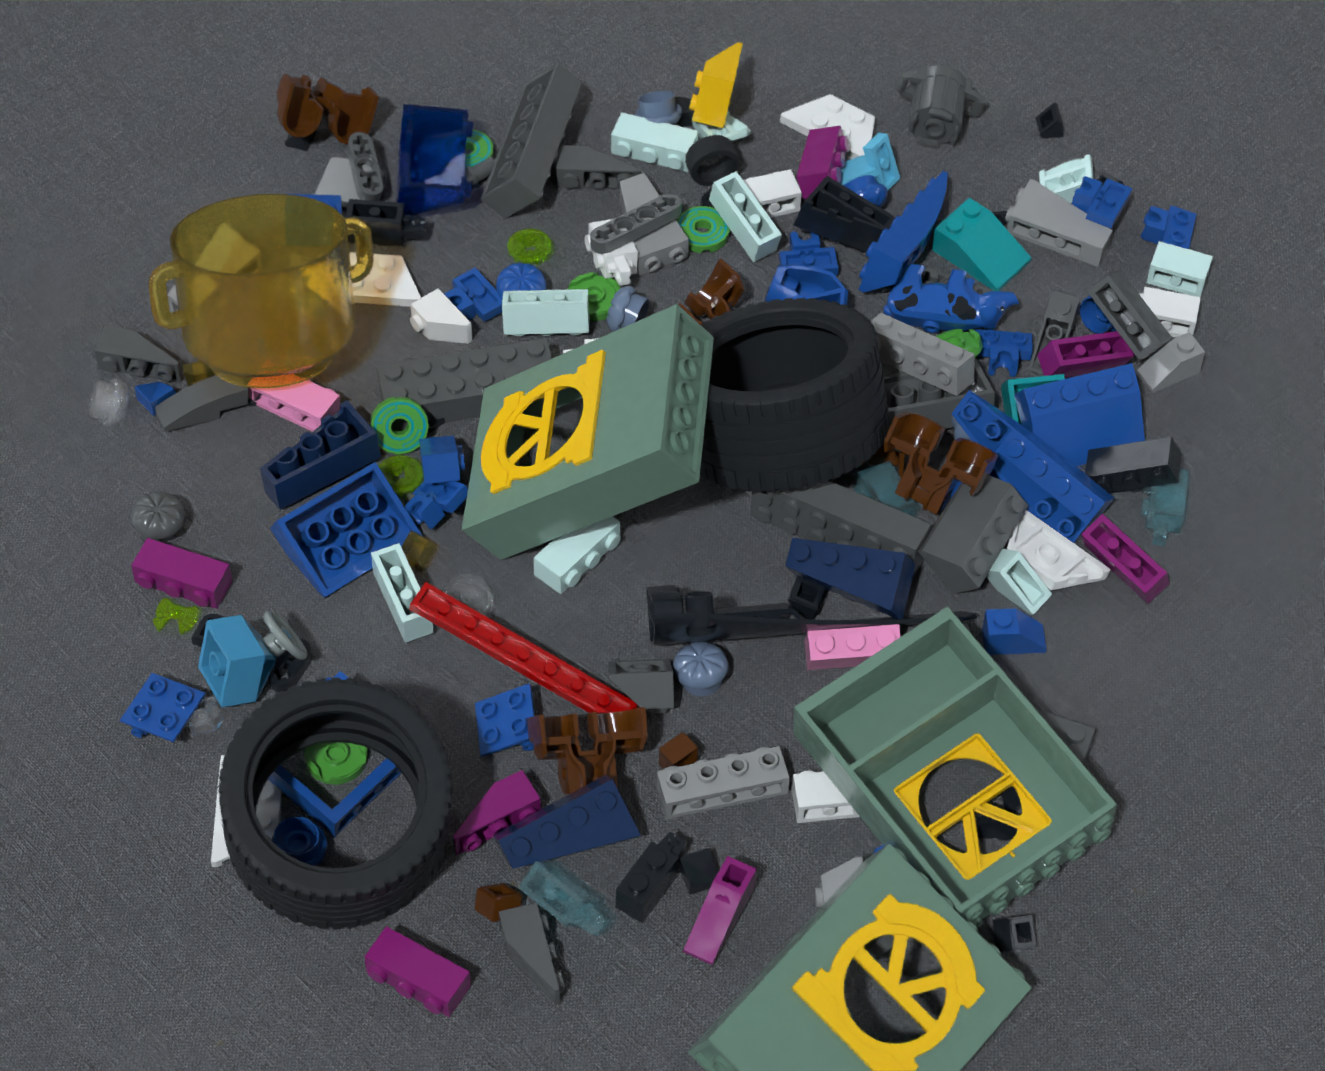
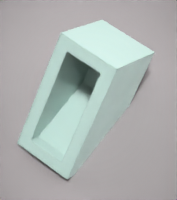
(1018, 581)

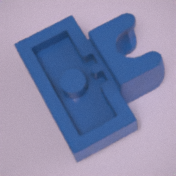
(1101, 203)
(1169, 226)
(809, 254)
(474, 295)
(1005, 349)
(433, 499)

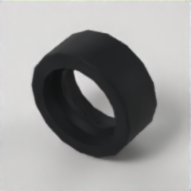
(706, 148)

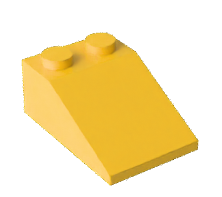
(715, 87)

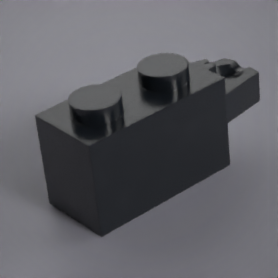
(386, 221)
(650, 877)

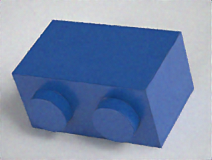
(441, 459)

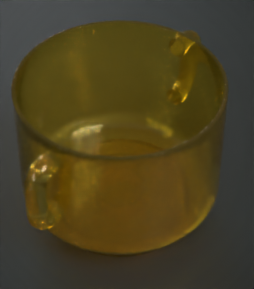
(263, 286)

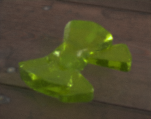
(186, 617)

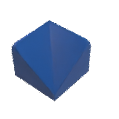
(153, 394)

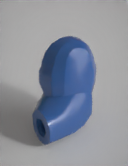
(806, 283)

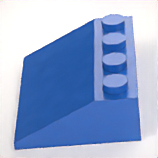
(1084, 412)
(341, 528)

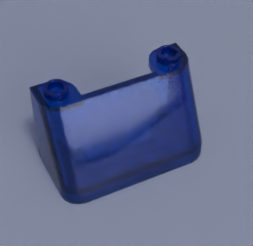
(432, 158)

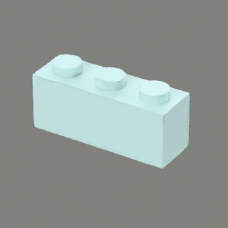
(651, 141)
(745, 216)
(545, 312)
(573, 554)
(399, 590)

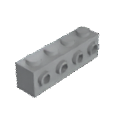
(923, 355)
(722, 782)

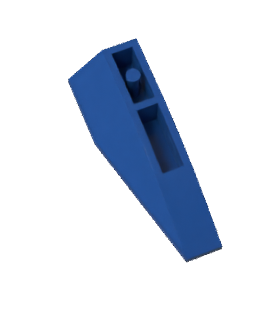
(905, 238)
(1043, 477)

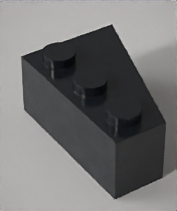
(842, 215)

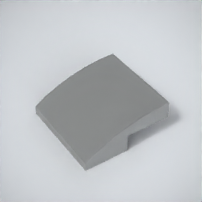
(339, 180)

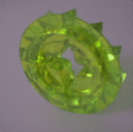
(529, 238)
(397, 464)

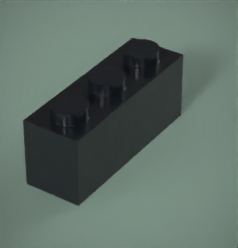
(1135, 464)

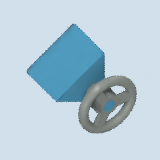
(239, 659)

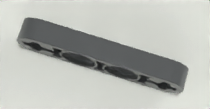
(609, 237)

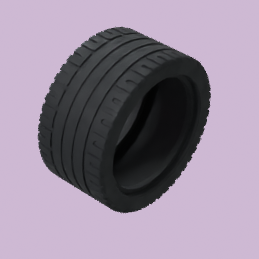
(792, 395)
(320, 715)

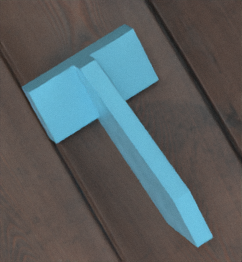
(877, 162)

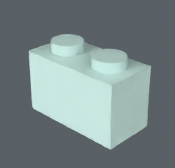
(1179, 269)

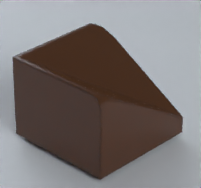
(678, 752)
(496, 898)

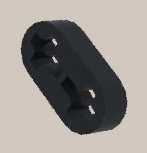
(295, 669)

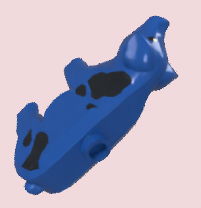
(945, 306)

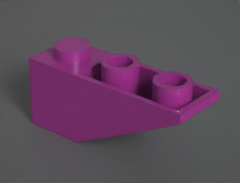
(498, 809)
(721, 910)

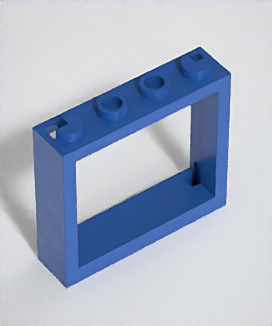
(350, 807)

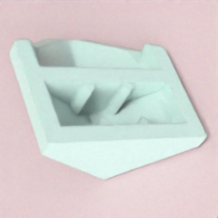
(732, 129)
(1067, 177)

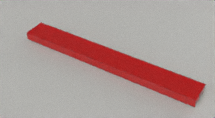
(517, 652)

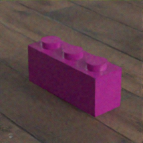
(822, 157)
(1084, 354)
(1125, 558)
(181, 573)
(417, 972)

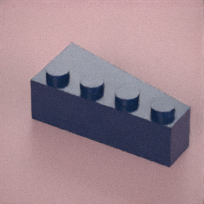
(321, 457)
(857, 573)
(570, 825)

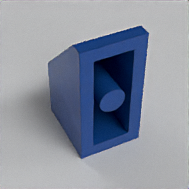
(1012, 633)

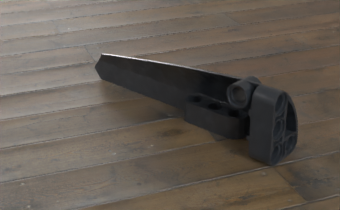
(700, 623)

